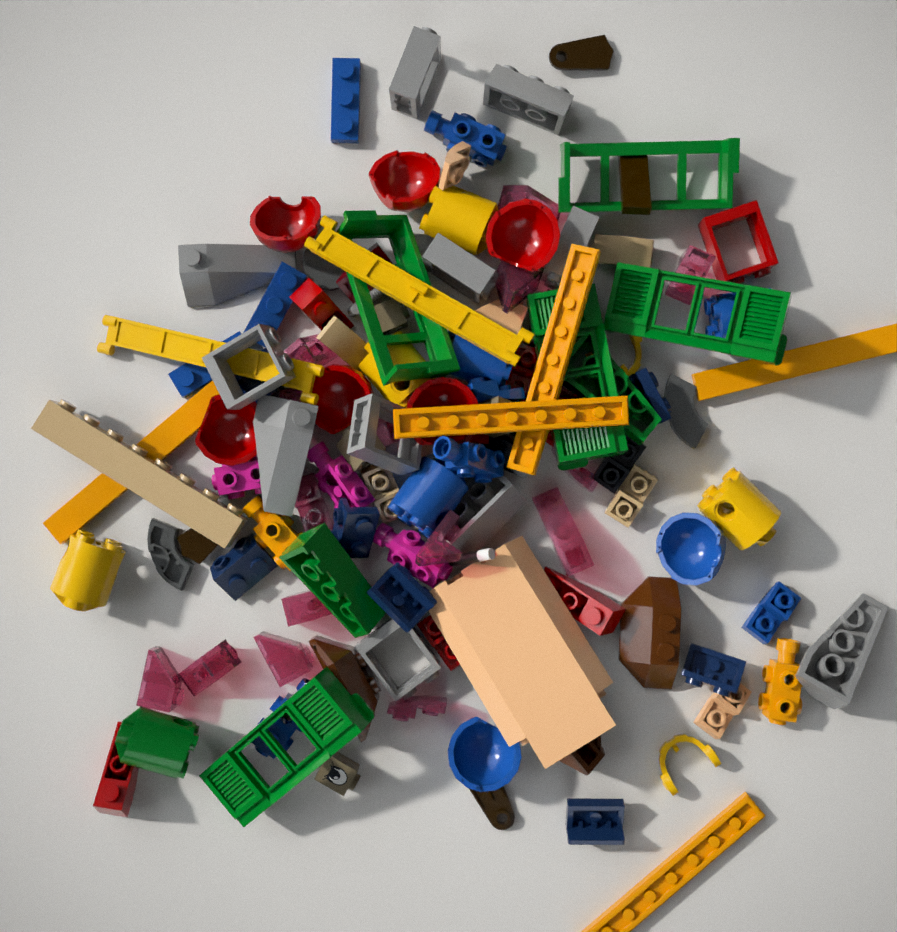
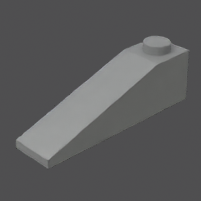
(224, 271)
(282, 443)
(840, 654)

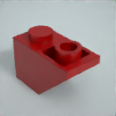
(317, 305)

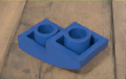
(489, 389)
(770, 612)

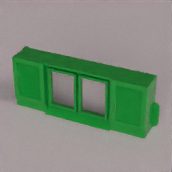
(754, 324)
(578, 445)
(327, 718)

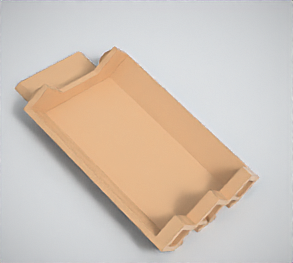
(524, 653)

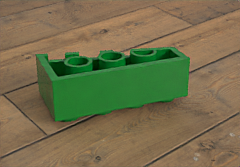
(641, 414)
(333, 579)

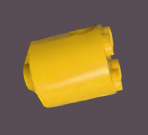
(459, 217)
(396, 391)
(740, 510)
(87, 571)

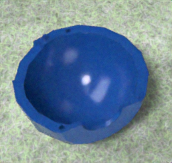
(691, 548)
(482, 756)

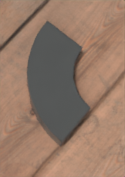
(684, 417)
(166, 554)

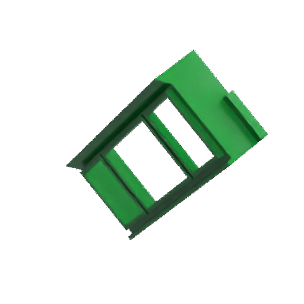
(728, 163)
(366, 225)

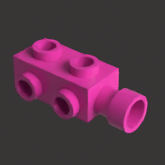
(340, 476)
(243, 479)
(404, 548)

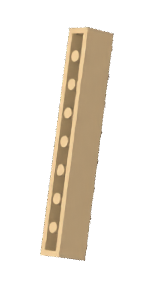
(139, 473)

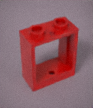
(760, 235)

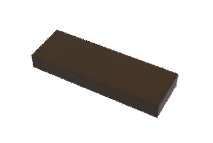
(634, 185)

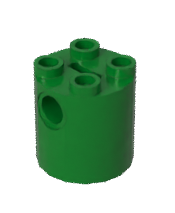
(156, 742)

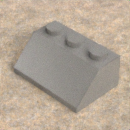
(527, 98)
(485, 511)

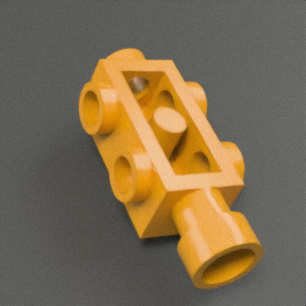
(285, 533)
(776, 689)

